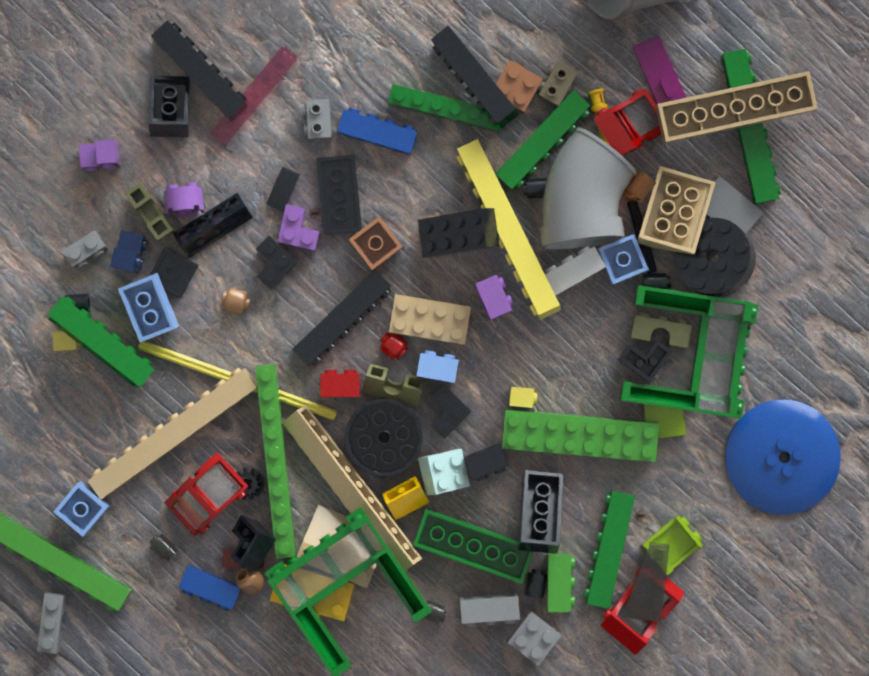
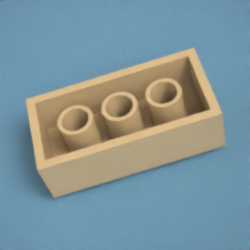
(430, 319)

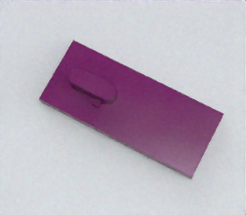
(658, 71)

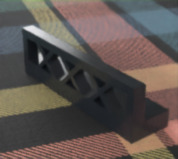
(214, 227)

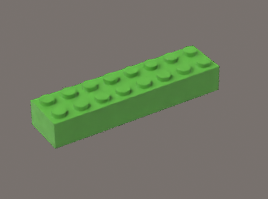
(580, 435)

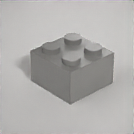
(534, 637)

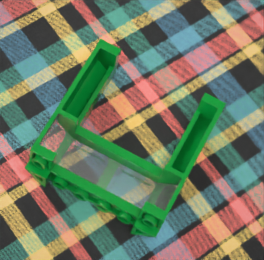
(716, 356)
(330, 567)

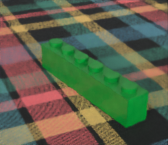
(440, 107)
(542, 140)
(610, 549)

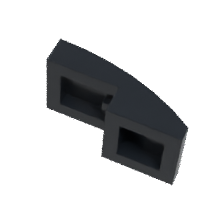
(283, 189)

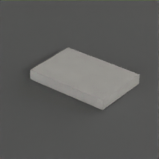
(732, 205)

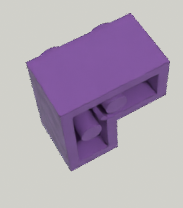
(101, 154)
(292, 232)

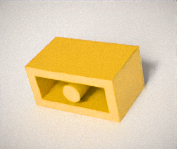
(405, 498)

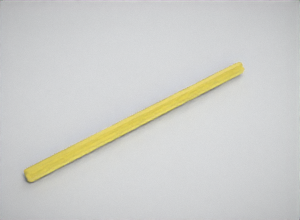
(223, 374)

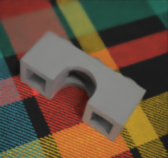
(50, 627)

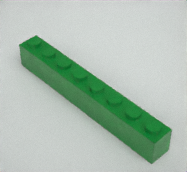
(753, 137)

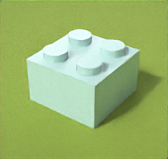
(443, 472)

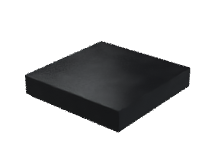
(174, 272)

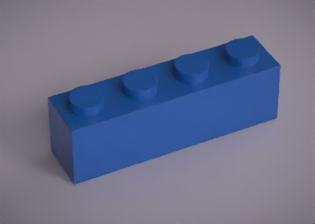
(377, 132)

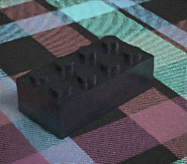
(458, 232)
(540, 512)

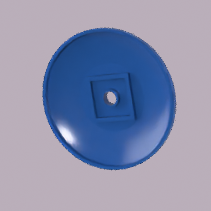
(755, 450)

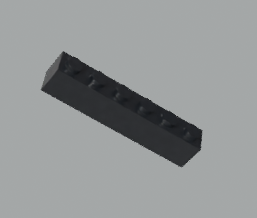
(199, 70)
(475, 77)
(342, 317)

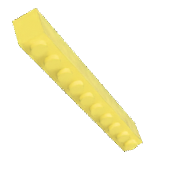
(509, 230)

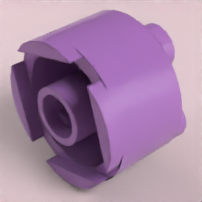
(183, 200)

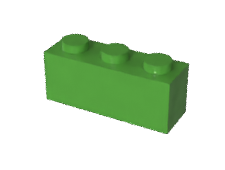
(560, 582)

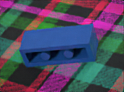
(209, 587)

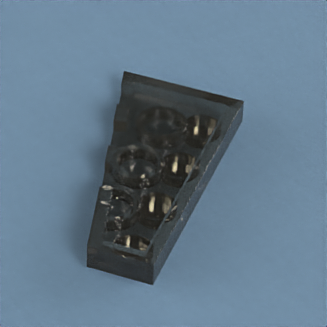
(648, 591)

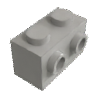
(318, 119)
(85, 249)

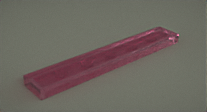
(256, 94)

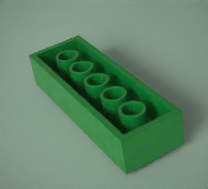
(99, 342)
(472, 545)

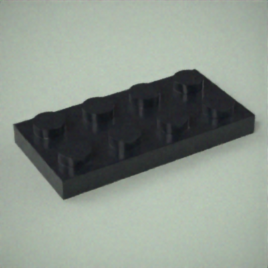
(339, 194)

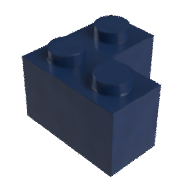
(129, 252)

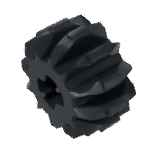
(255, 483)

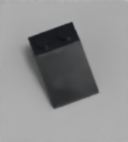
(169, 106)

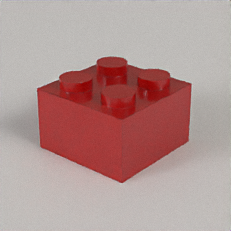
(340, 384)

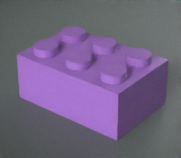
(493, 297)

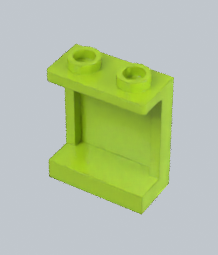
(679, 538)

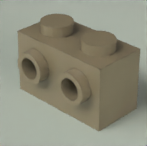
(557, 84)

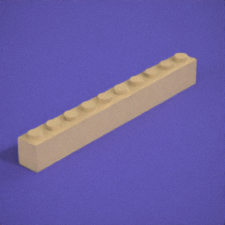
(173, 433)
(347, 482)

